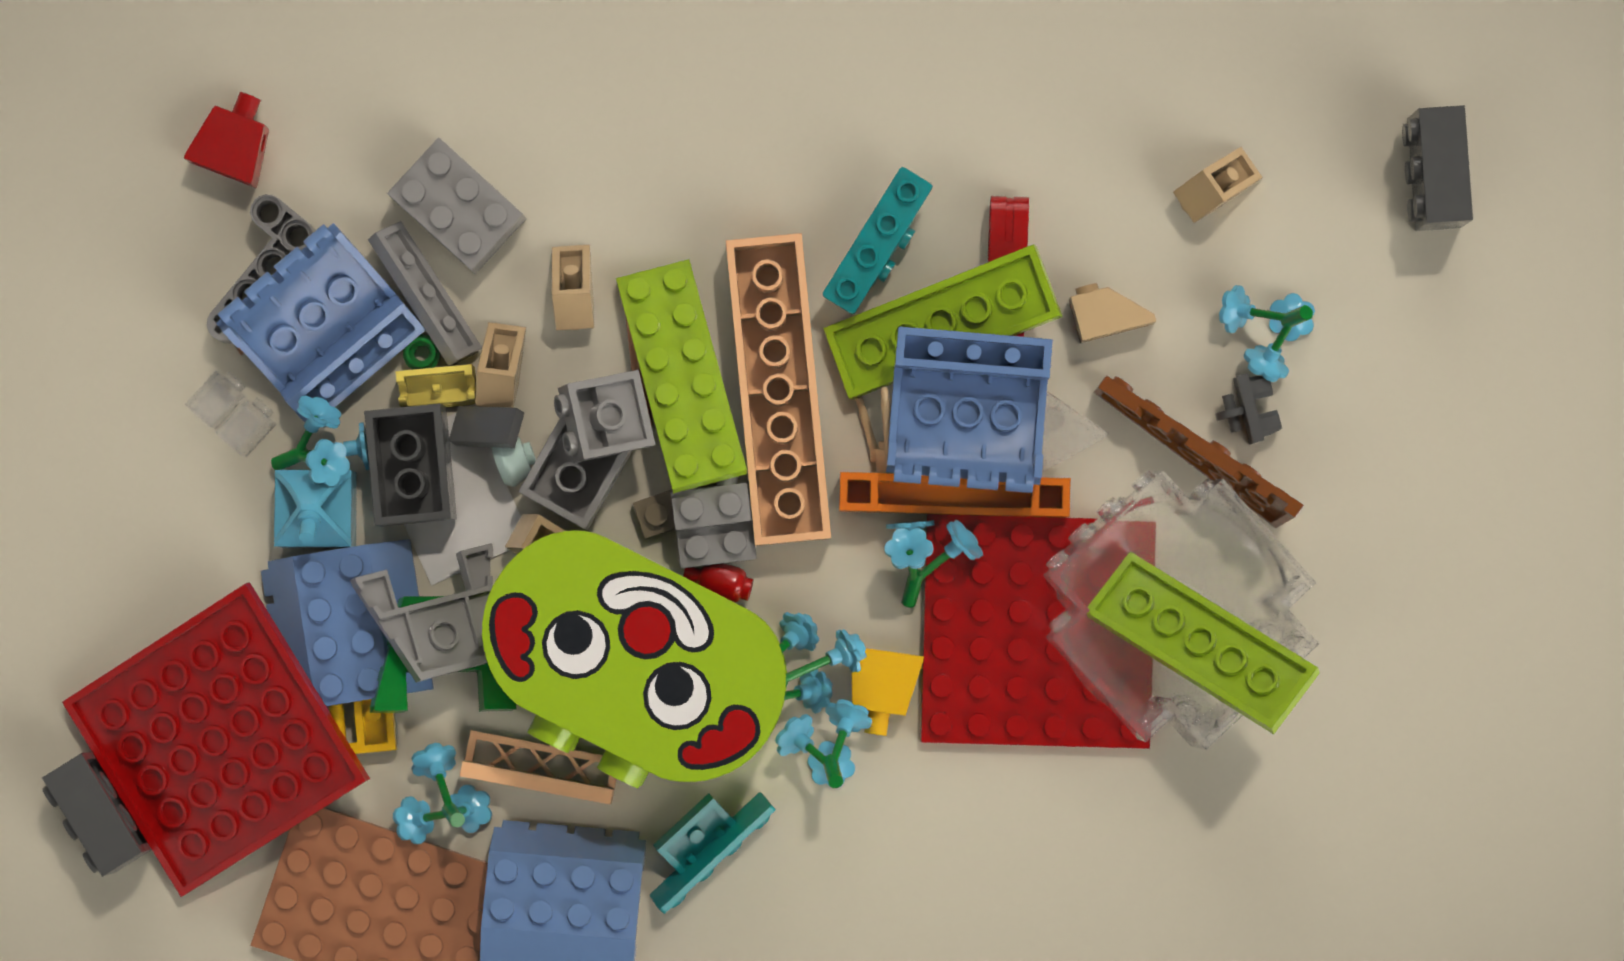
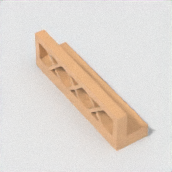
(535, 781)

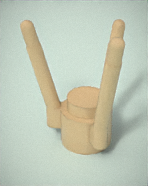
(877, 454)

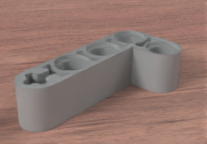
(277, 247)

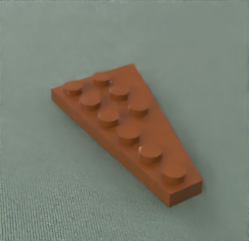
(1208, 458)

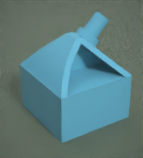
(313, 512)

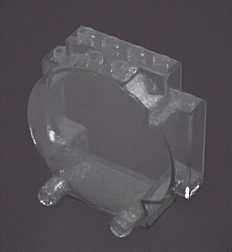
(1204, 543)

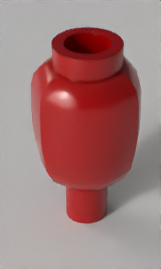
(722, 579)

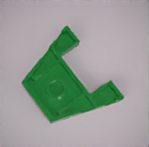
(392, 685)

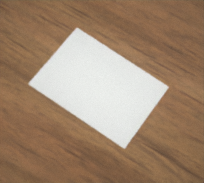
(482, 509)

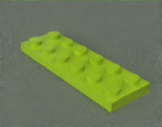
(989, 299)
(681, 376)
(1202, 642)

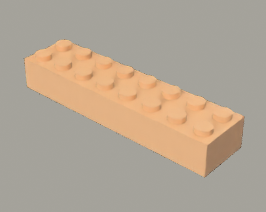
(778, 389)

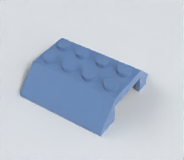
(320, 321)
(968, 409)
(329, 622)
(561, 894)

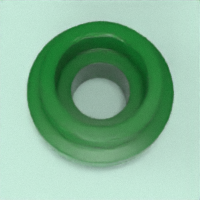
(409, 353)

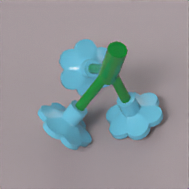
(1286, 316)
(328, 459)
(911, 548)
(830, 761)
(463, 809)

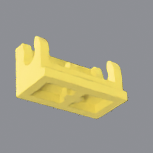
(443, 385)

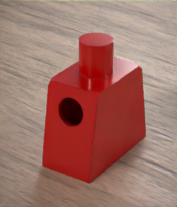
(231, 142)

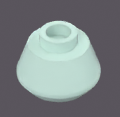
(514, 462)

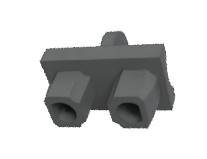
(1256, 425)

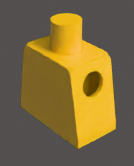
(885, 686)

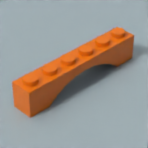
(881, 495)

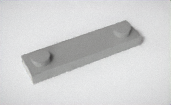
(425, 293)

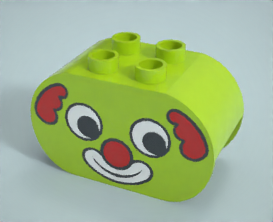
(632, 660)

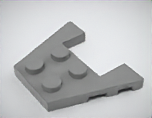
(437, 633)

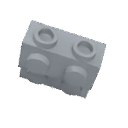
(604, 416)
(714, 524)

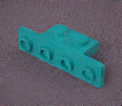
(878, 240)
(702, 842)

